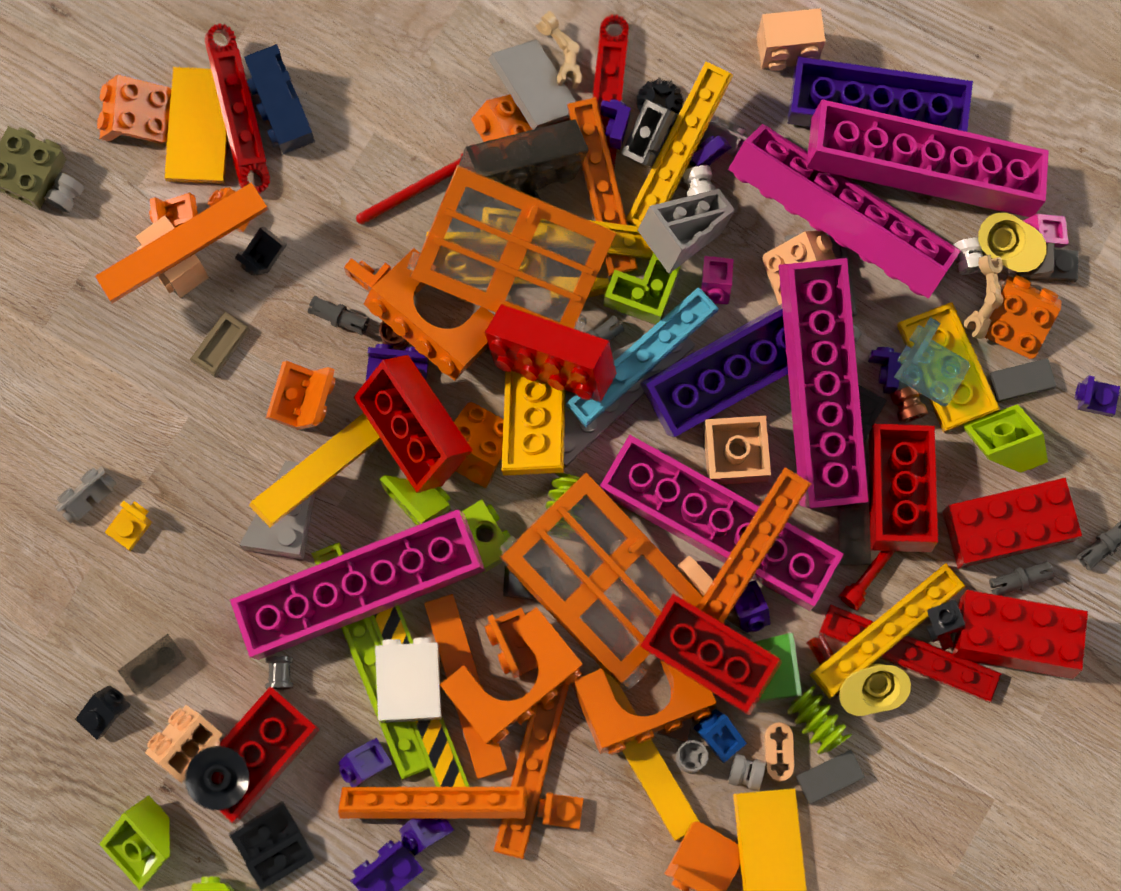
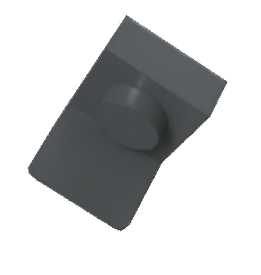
(1057, 266)

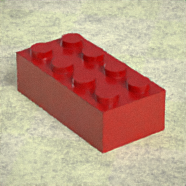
(551, 353)
(412, 423)
(903, 488)
(1012, 523)
(1021, 634)
(711, 654)
(268, 742)

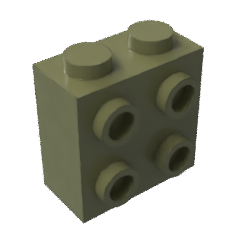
(28, 166)

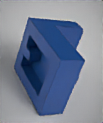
(720, 735)

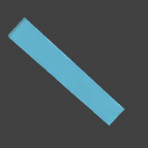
(648, 353)

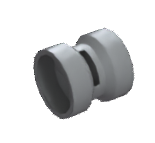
(64, 192)
(694, 753)
(740, 770)

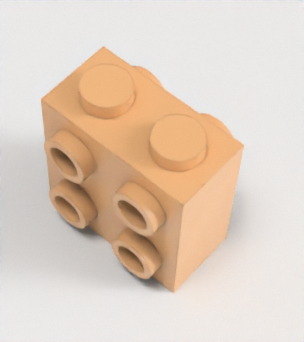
(181, 741)

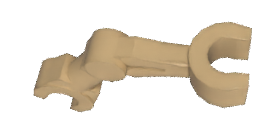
(549, 26)
(993, 299)

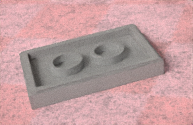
(533, 83)

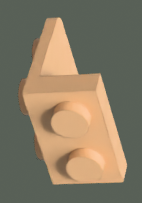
(803, 248)

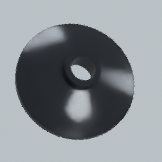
(200, 783)

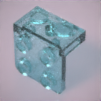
(931, 366)

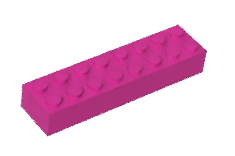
(927, 159)
(844, 211)
(823, 382)
(715, 520)
(357, 585)

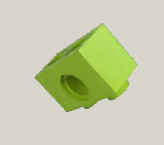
(480, 517)

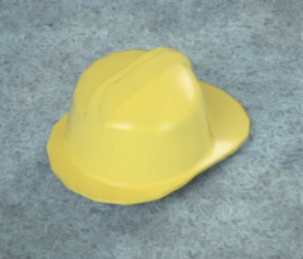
(1013, 241)
(875, 690)

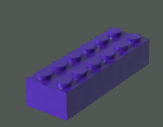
(887, 91)
(719, 374)

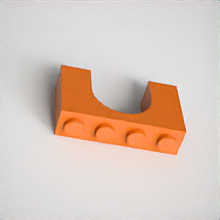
(448, 349)
(493, 716)
(615, 727)

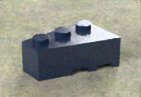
(278, 100)

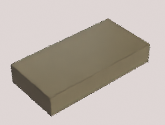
(219, 344)

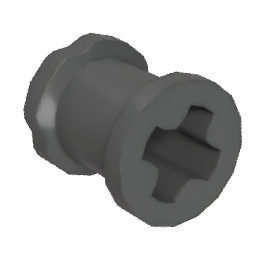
(279, 672)

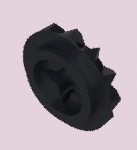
(664, 88)

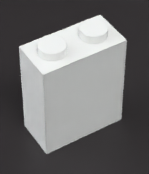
(408, 681)

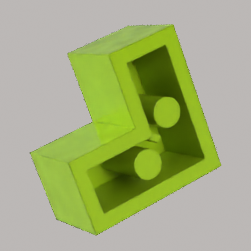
(642, 297)

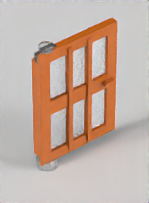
(511, 251)
(597, 577)

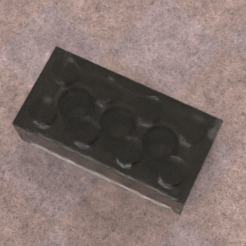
(530, 157)

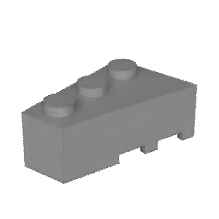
(685, 226)
(288, 535)

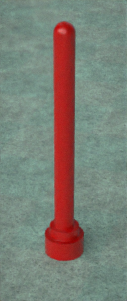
(408, 192)
(854, 594)

